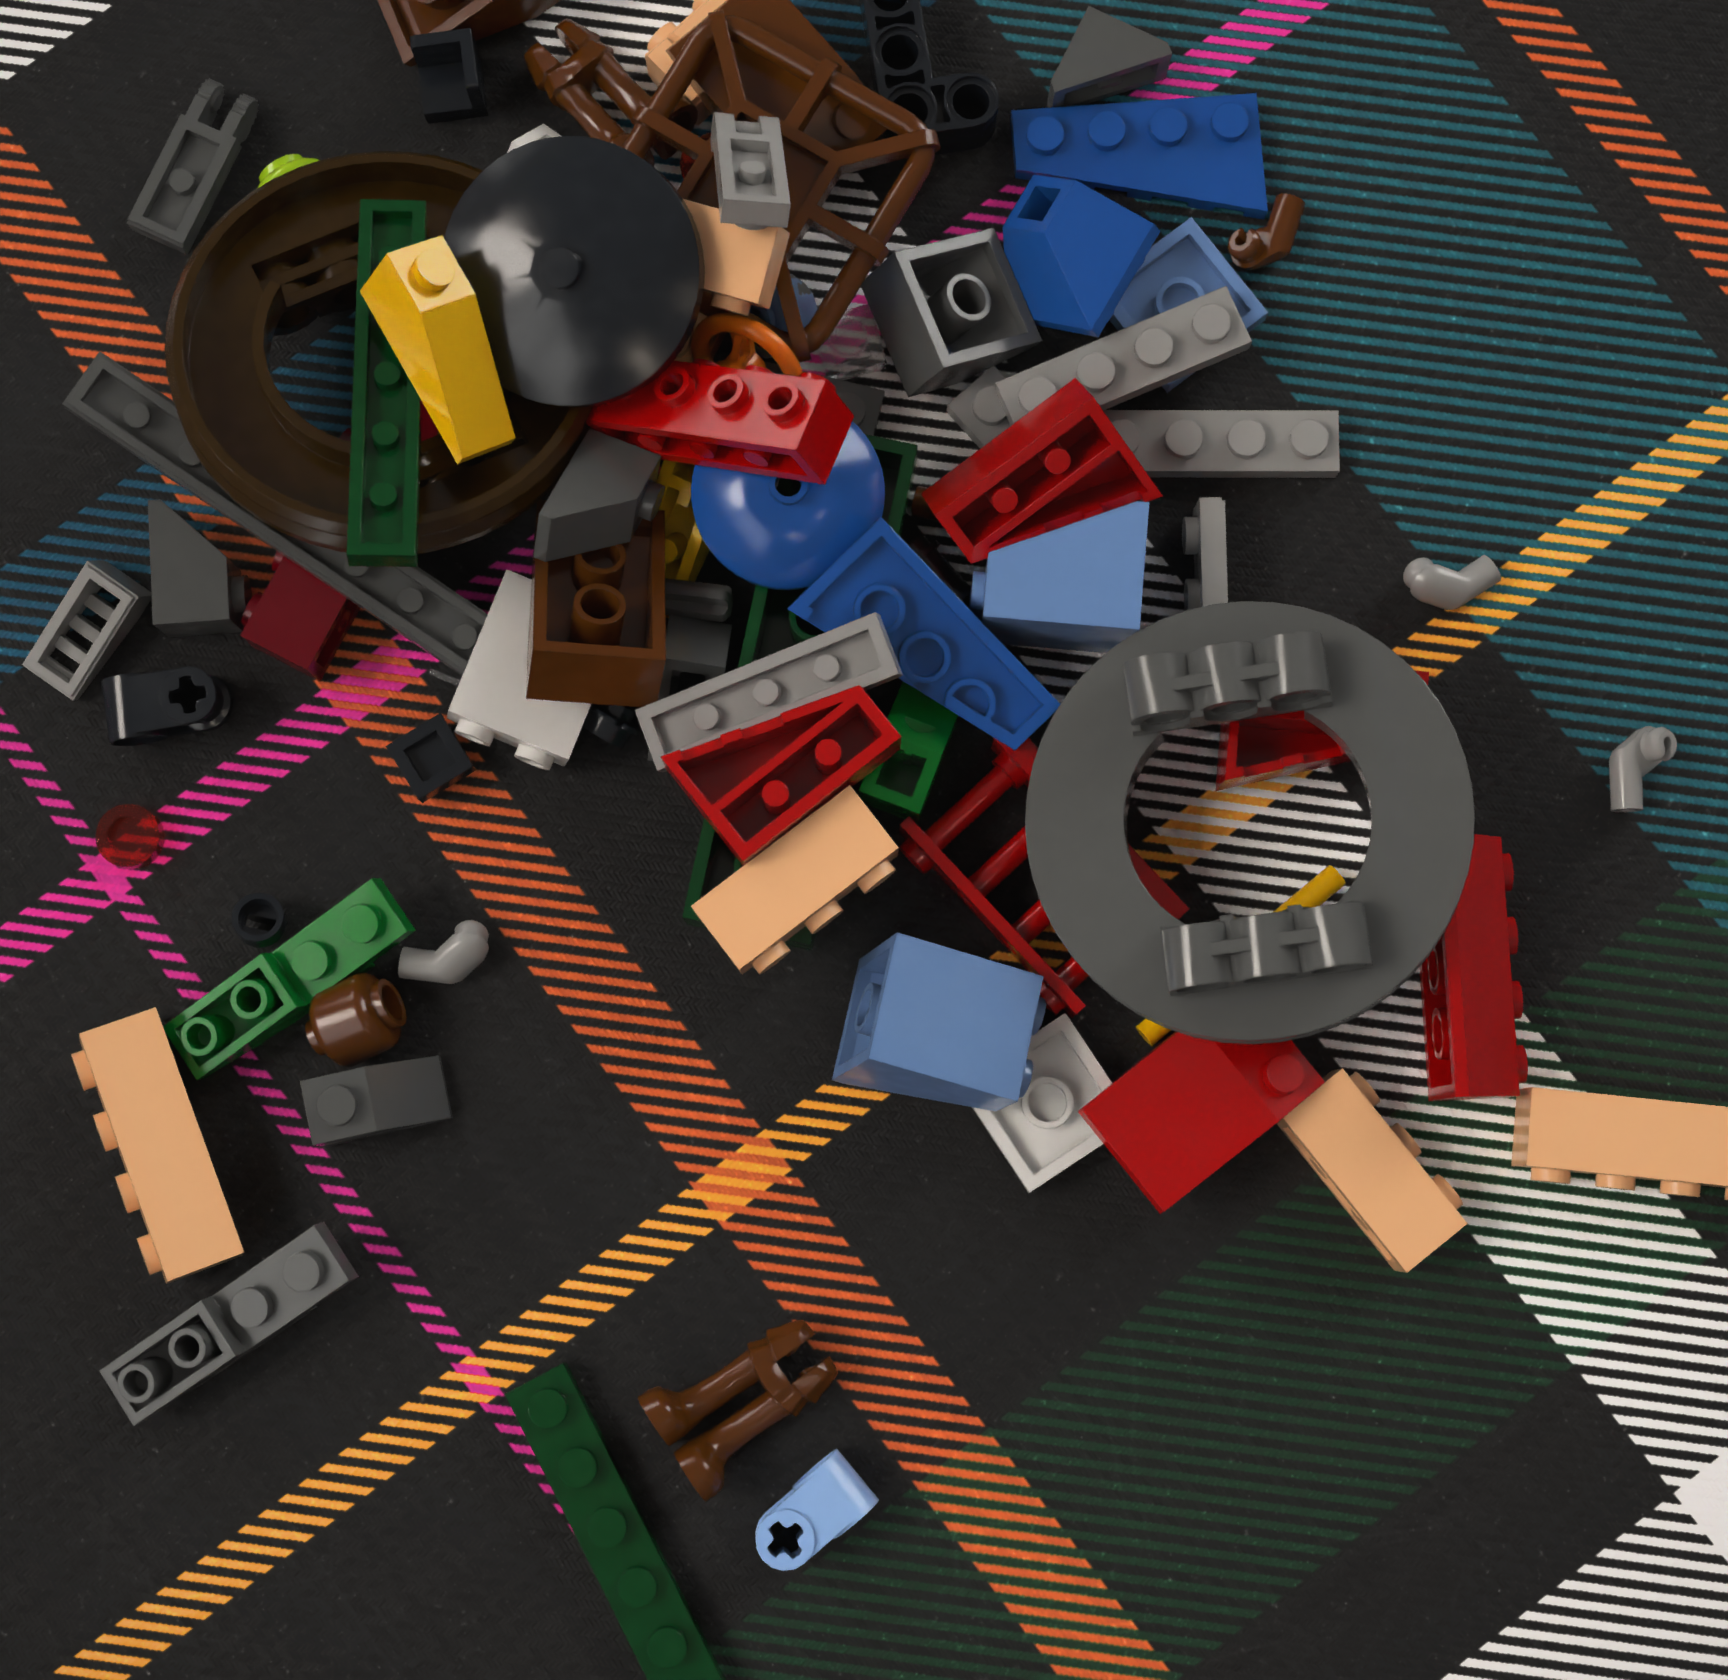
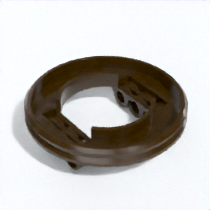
(271, 273)

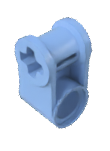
(823, 1504)

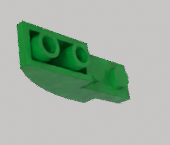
(280, 984)

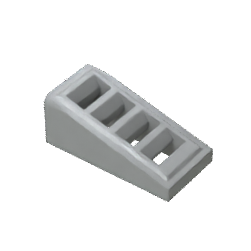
(83, 594)

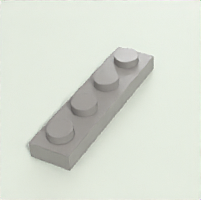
(1136, 356)
(1232, 442)
(769, 686)

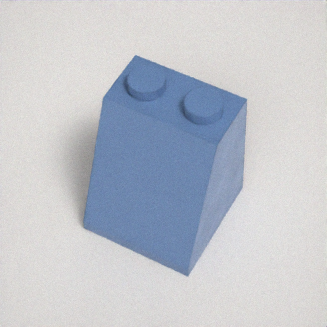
(1067, 585)
(940, 1025)

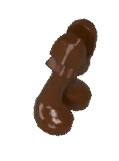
(591, 68)
(679, 1412)

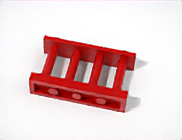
(925, 852)

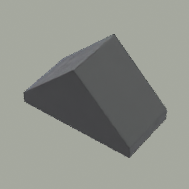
(1106, 61)

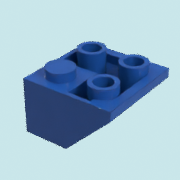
(1073, 253)

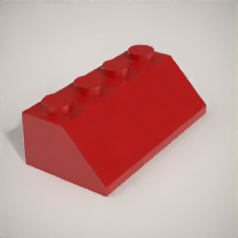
(1470, 989)

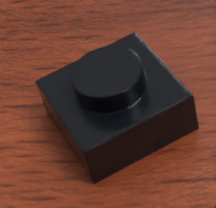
(431, 758)

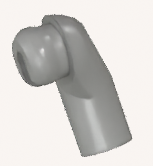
(1635, 759)
(452, 960)

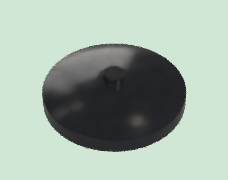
(579, 269)

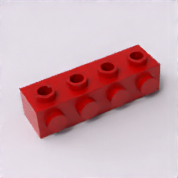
(733, 420)

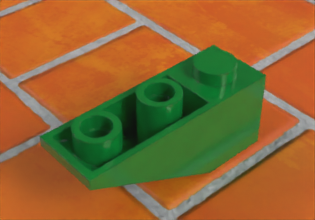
(907, 777)

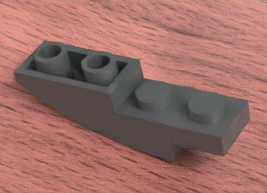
(229, 1324)

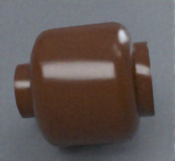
(355, 1019)

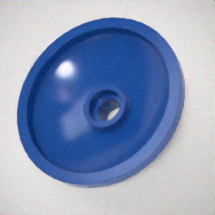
(793, 538)

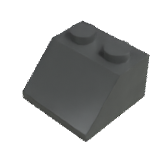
(949, 310)

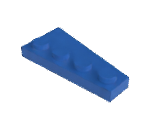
(1166, 149)
(932, 633)

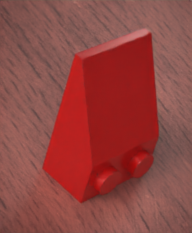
(1196, 1109)

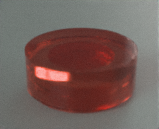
(130, 836)

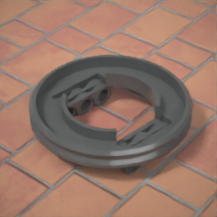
(1267, 971)

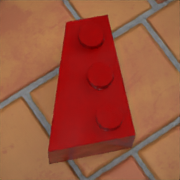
(1274, 748)

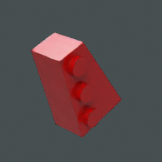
(1039, 476)
(780, 771)

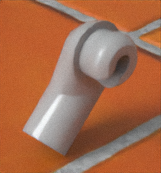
(1446, 587)

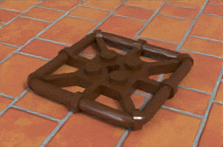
(809, 163)

